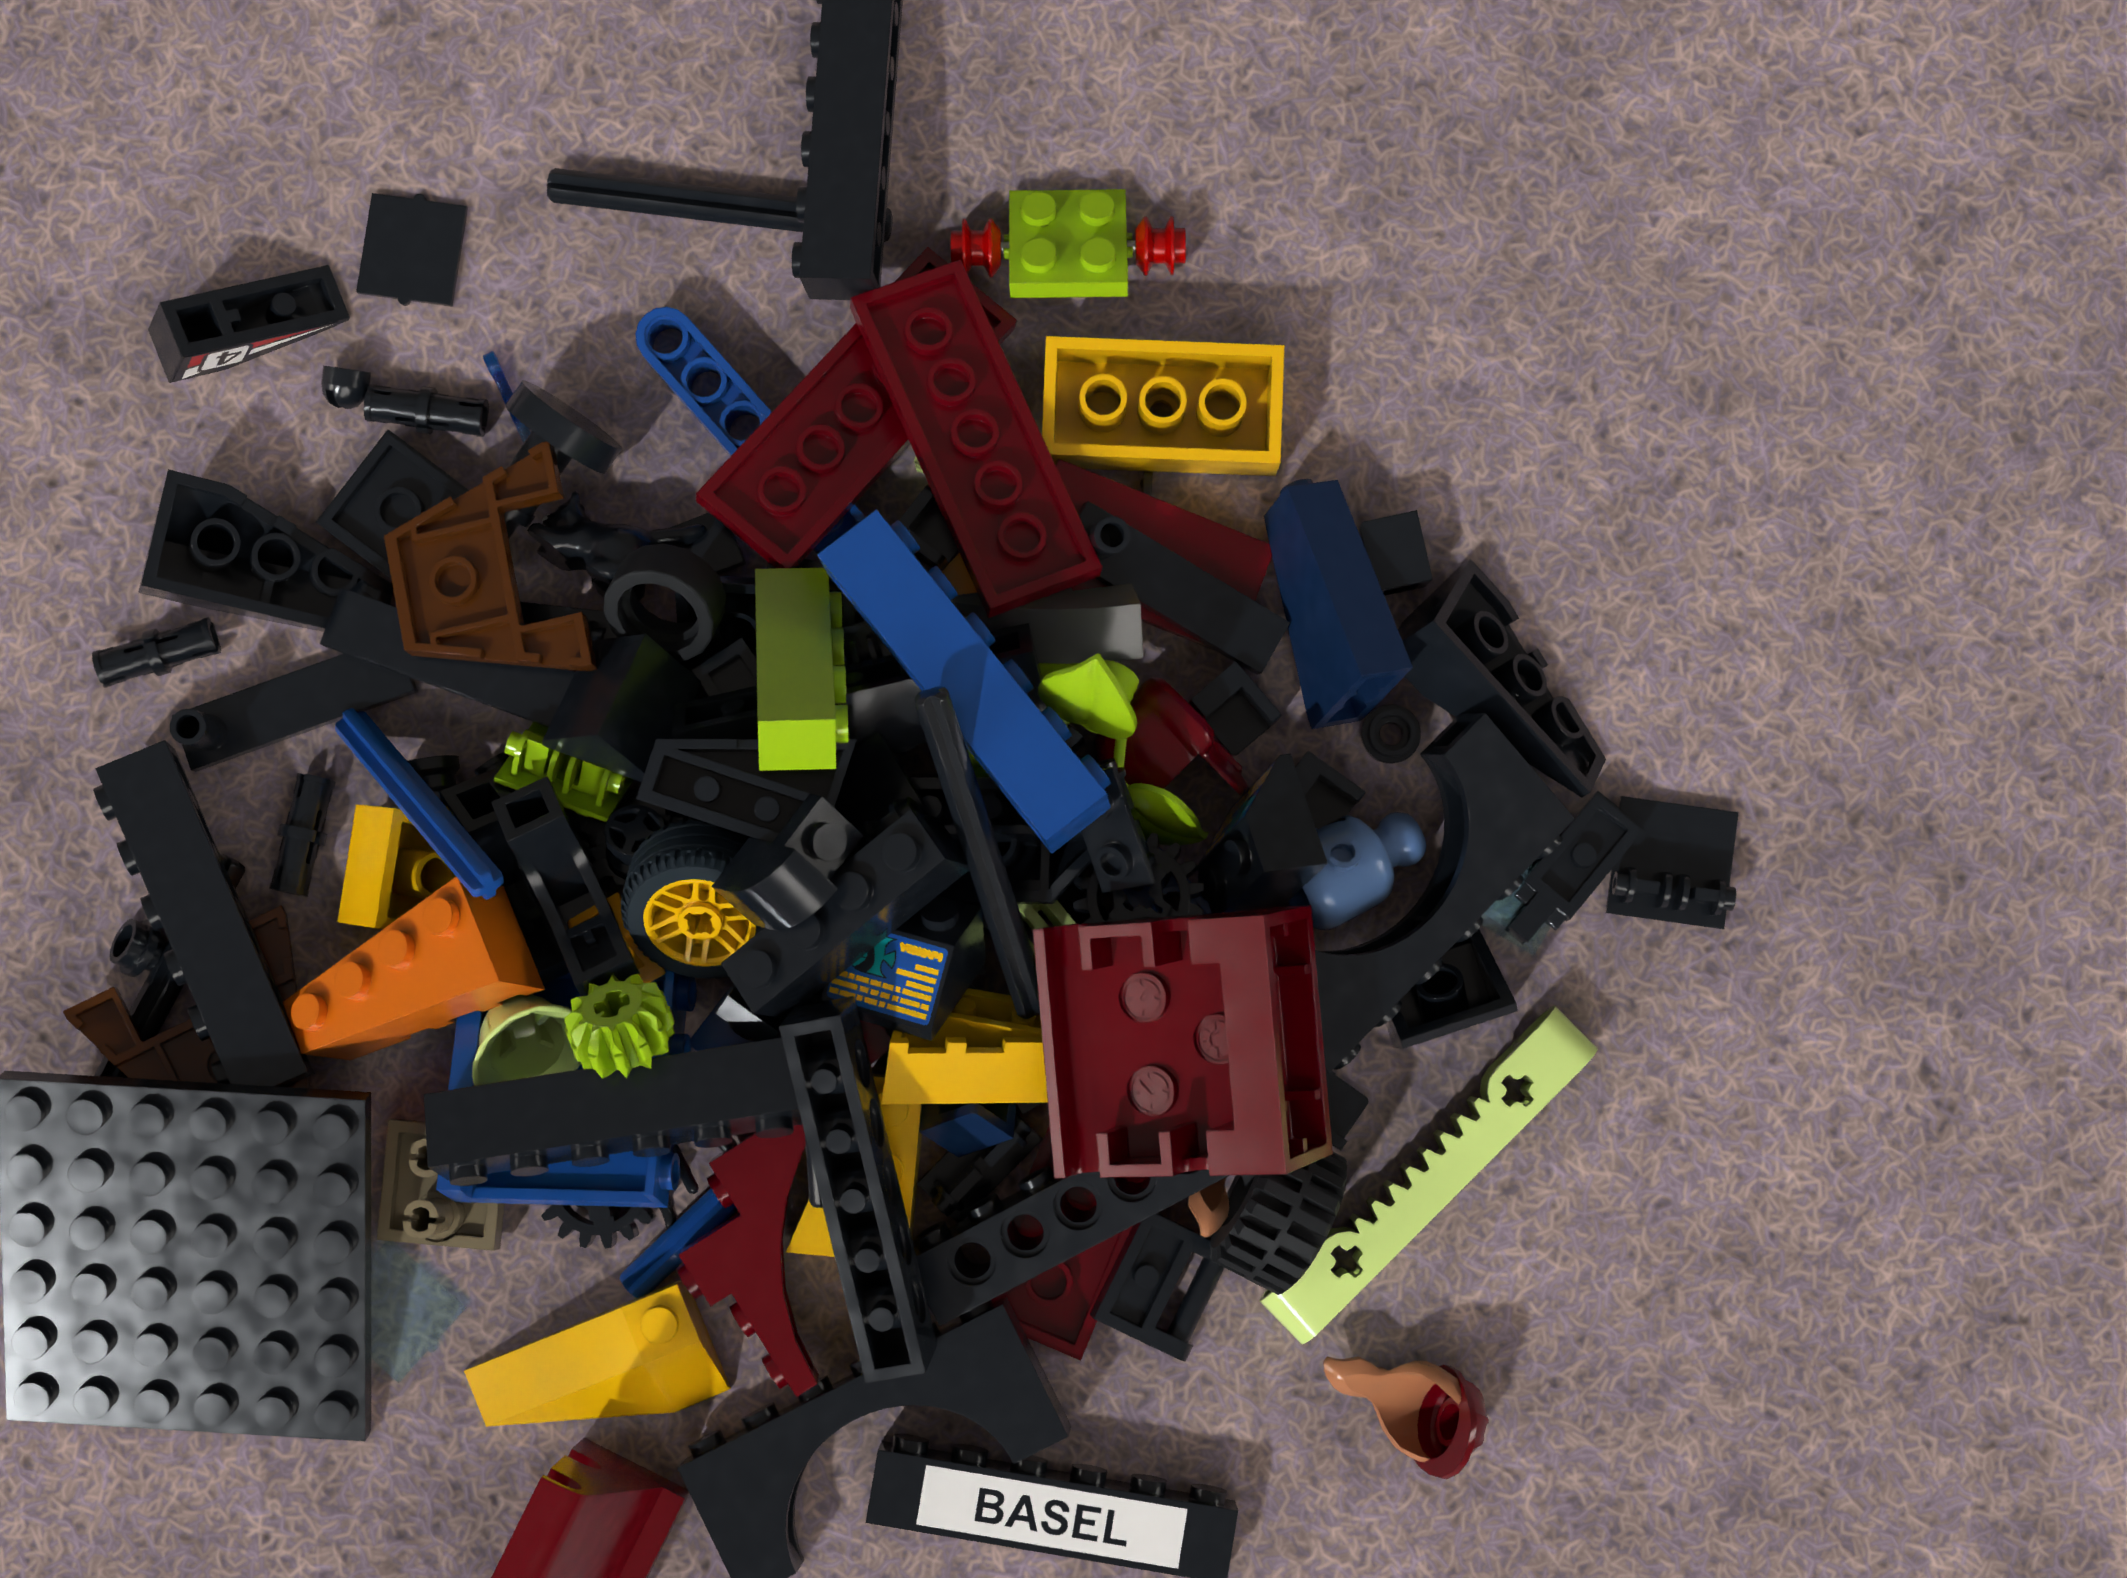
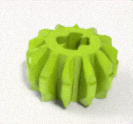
(619, 1026)

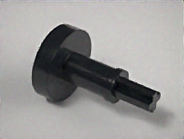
(565, 430)

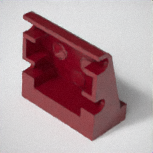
(1184, 1044)
(593, 1519)

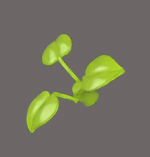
(1099, 698)

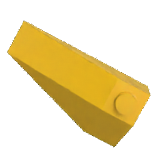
(619, 1363)

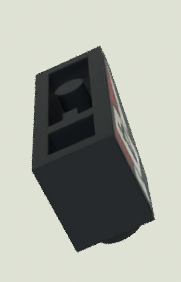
(244, 321)

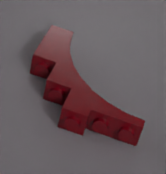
(747, 1250)

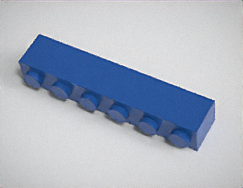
(939, 647)

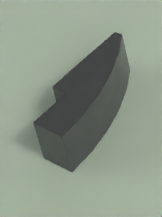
(1073, 623)

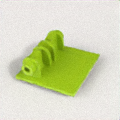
(579, 784)

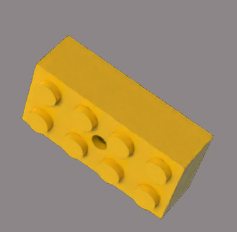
(1220, 398)

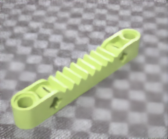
(1547, 1060)

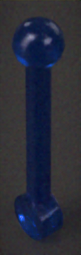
(502, 384)

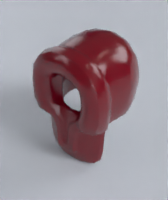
(1168, 739)

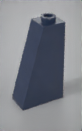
(1336, 609)

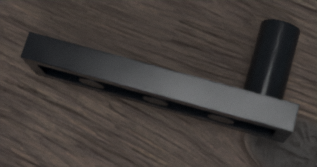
(1183, 592)
(283, 708)

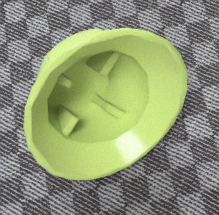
(523, 1041)

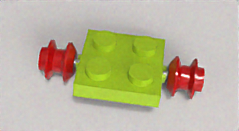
(1068, 244)

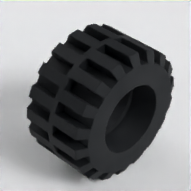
(1279, 1222)

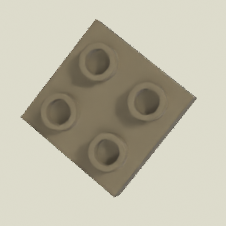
(419, 1213)

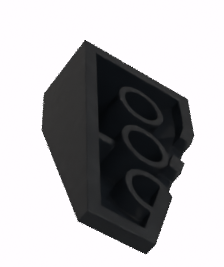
(240, 559)
(1475, 664)

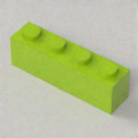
(796, 679)

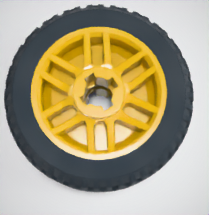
(672, 904)

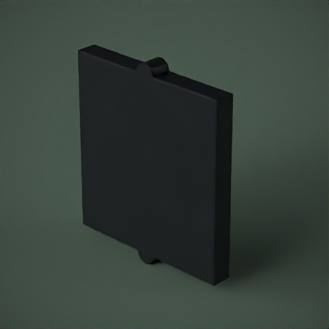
(412, 249)

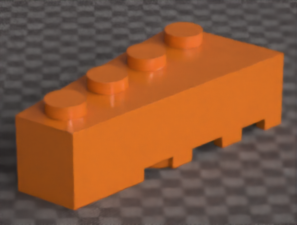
(416, 975)

